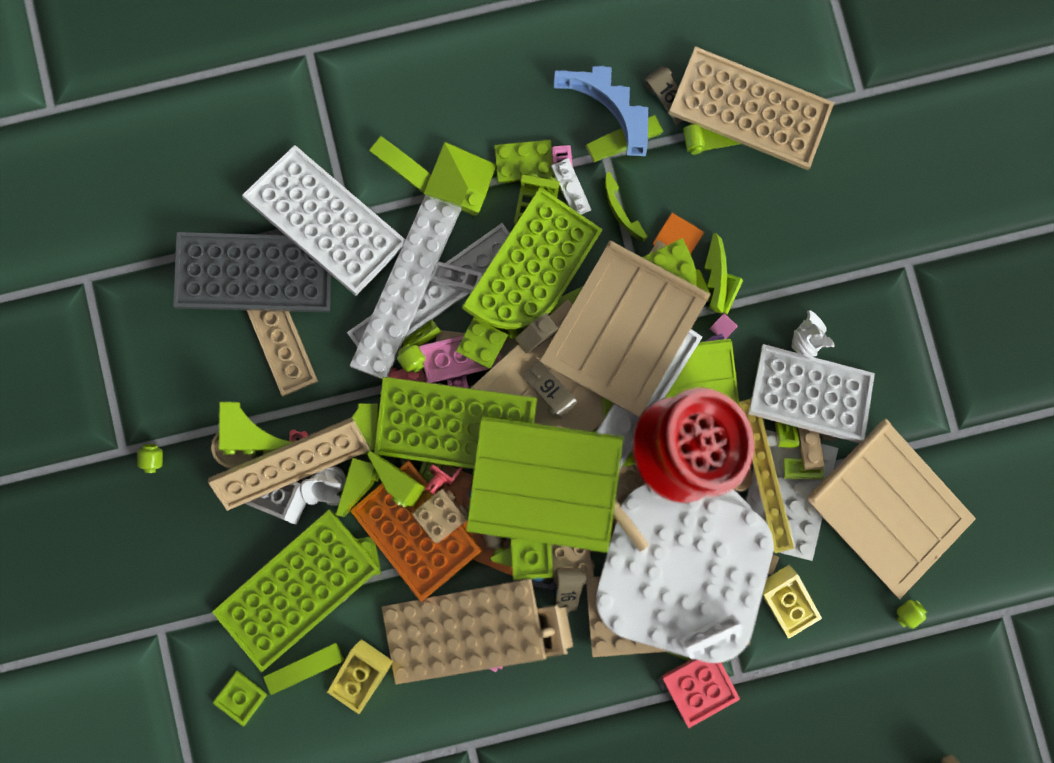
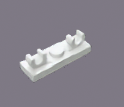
(570, 186)
(710, 635)

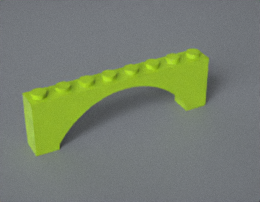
(241, 434)

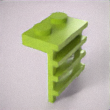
(530, 184)

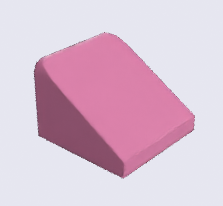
(724, 326)

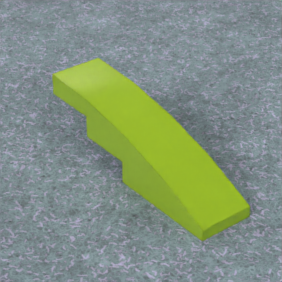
(615, 142)
(400, 163)
(717, 268)
(303, 669)

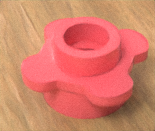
(295, 434)

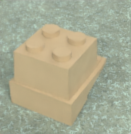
(554, 630)

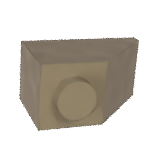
(537, 333)

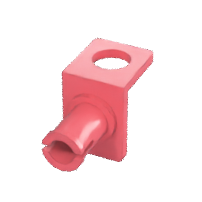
(439, 478)

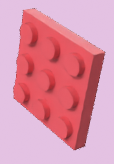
(700, 689)

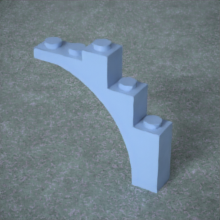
(616, 98)

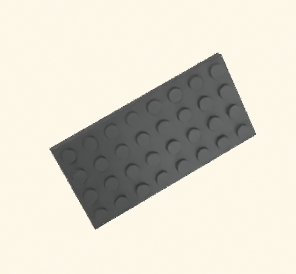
(247, 274)

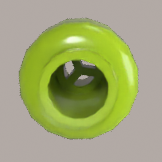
(411, 358)
(150, 458)
(911, 614)

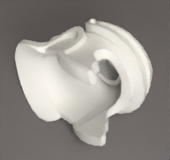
(811, 336)
(324, 486)

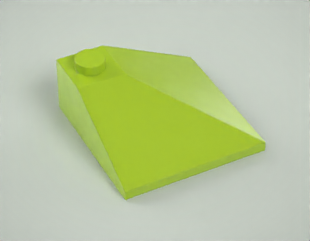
(460, 179)

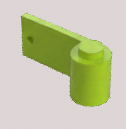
(701, 139)

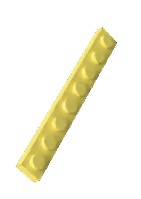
(769, 484)

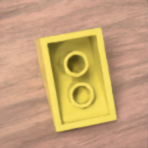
(789, 601)
(359, 676)

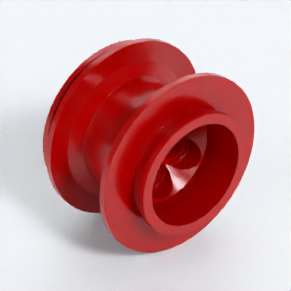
(713, 436)

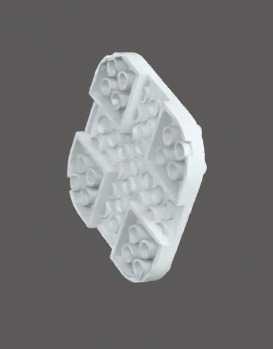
(698, 569)

